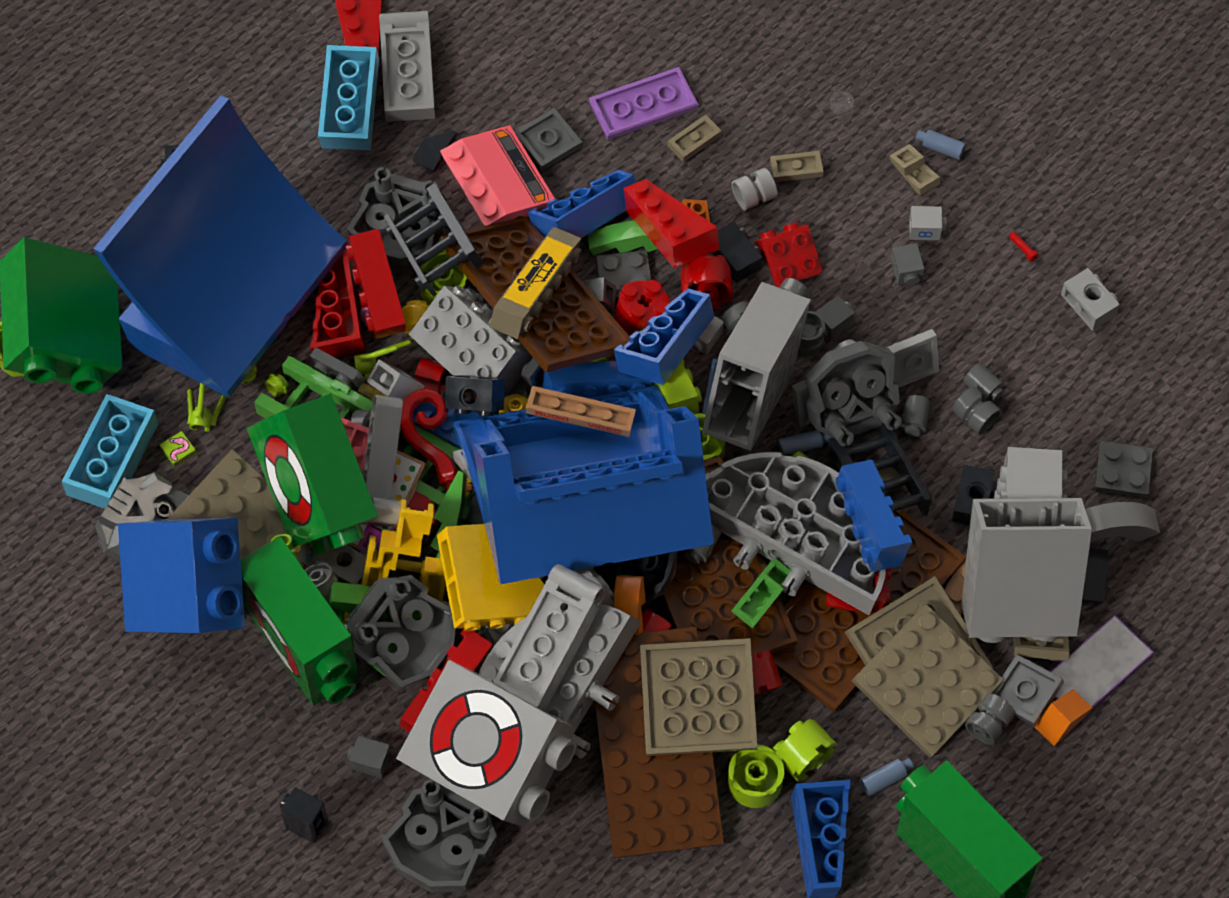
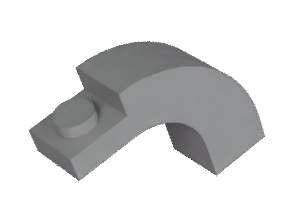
(1124, 520)

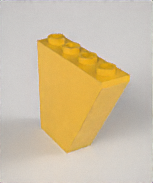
(473, 583)

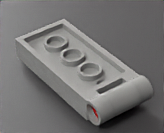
(407, 66)
(550, 636)

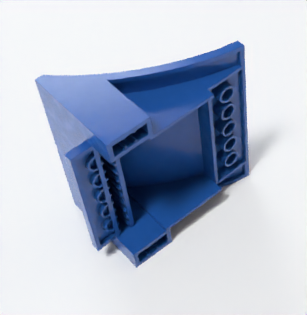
(216, 254)
(587, 493)

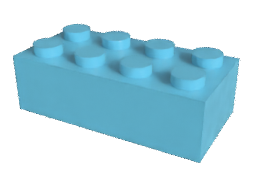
(348, 97)
(109, 450)

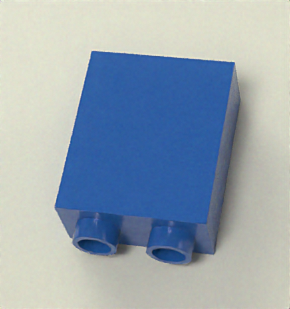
(181, 575)

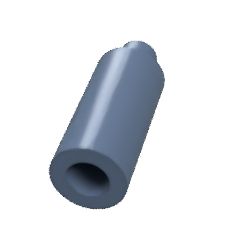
(941, 143)
(802, 442)
(885, 776)

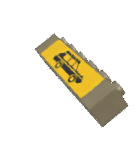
(535, 283)

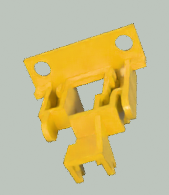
(405, 541)

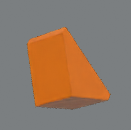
(1063, 716)

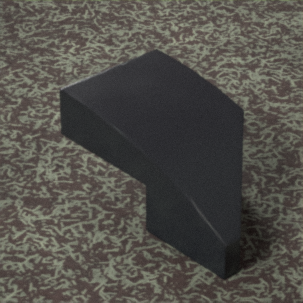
(429, 152)

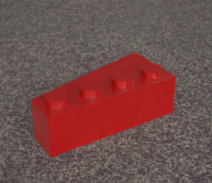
(669, 224)
(376, 284)
(337, 316)
(470, 654)

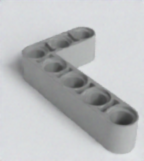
(381, 459)

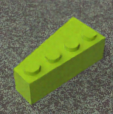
(679, 390)

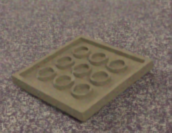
(232, 492)
(876, 630)
(927, 680)
(698, 697)

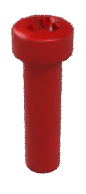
(1031, 255)

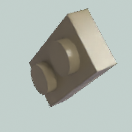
(694, 138)
(796, 166)
(1031, 648)

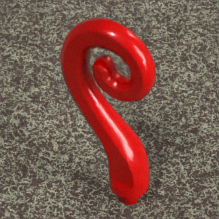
(443, 463)

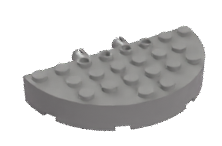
(799, 517)
(586, 673)

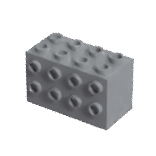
(460, 338)
(1031, 474)

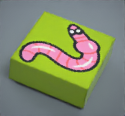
(178, 449)

